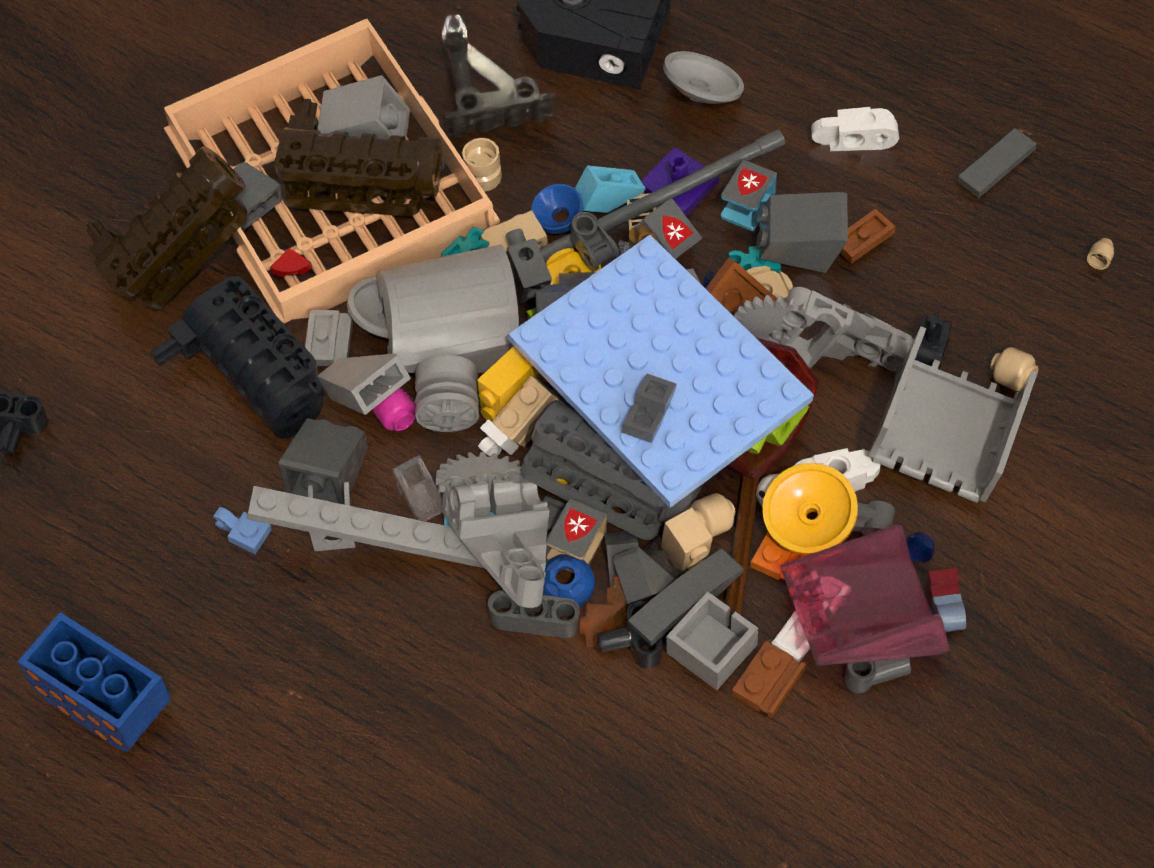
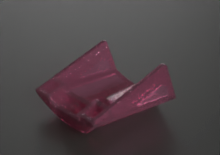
(864, 602)

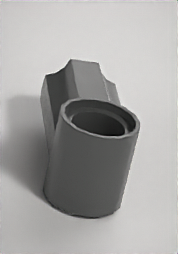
(874, 517)
(876, 672)

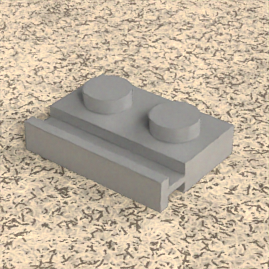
(328, 336)

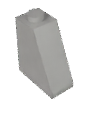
(363, 380)

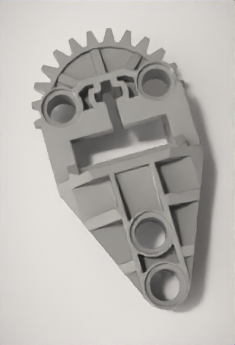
(842, 335)
(511, 540)

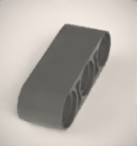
(545, 624)

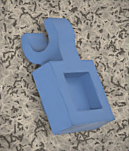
(243, 532)

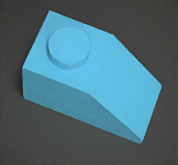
(607, 188)

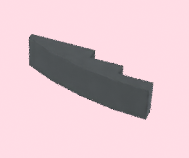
(678, 598)

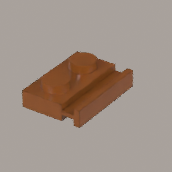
(768, 679)

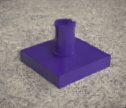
(672, 168)

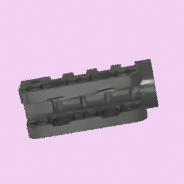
(577, 453)

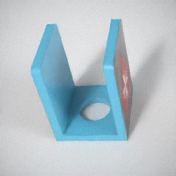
(746, 192)

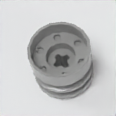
(446, 393)

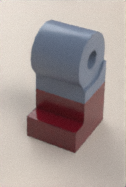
(946, 598)

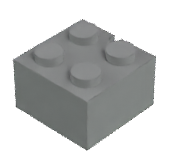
(707, 645)

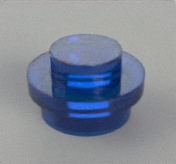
(920, 547)

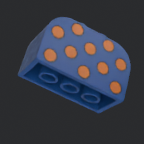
(94, 682)

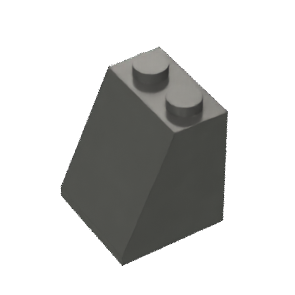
(803, 229)
(324, 458)

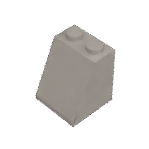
(364, 108)

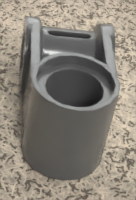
(595, 245)

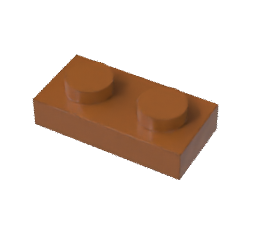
(866, 235)

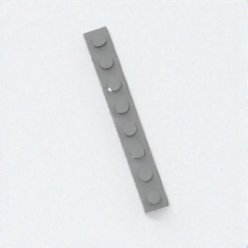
(358, 525)

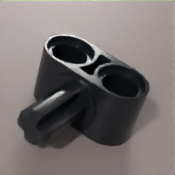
(934, 339)
(17, 419)
(630, 638)

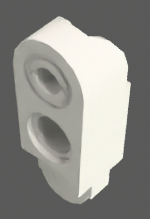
(857, 130)
(855, 465)

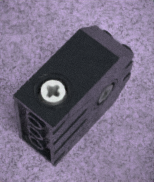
(594, 37)

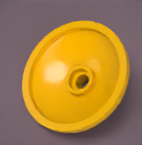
(807, 490)

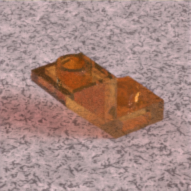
(604, 617)

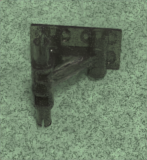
(509, 106)

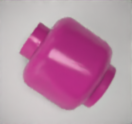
(396, 411)

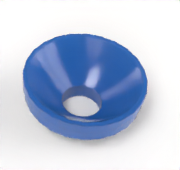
(555, 199)
(579, 589)

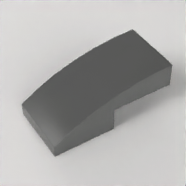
(649, 408)

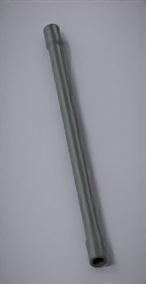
(759, 147)

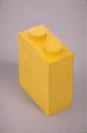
(503, 381)

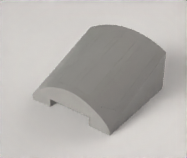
(451, 307)

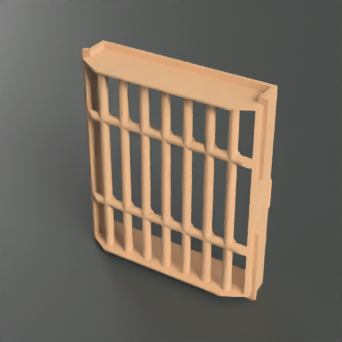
(296, 76)

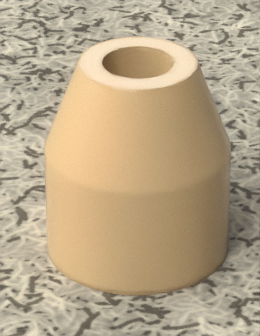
(1101, 254)

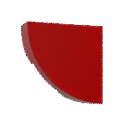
(290, 264)

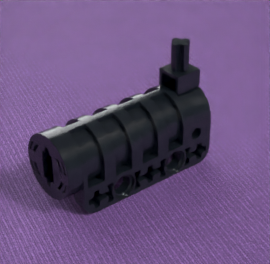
(250, 354)

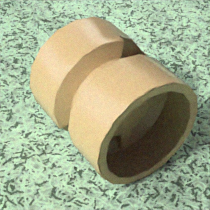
(483, 161)

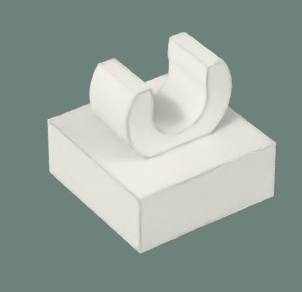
(496, 440)

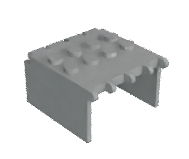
(948, 427)

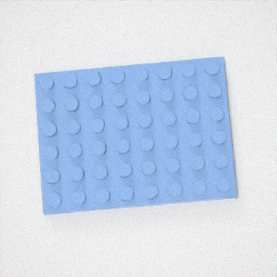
(659, 321)

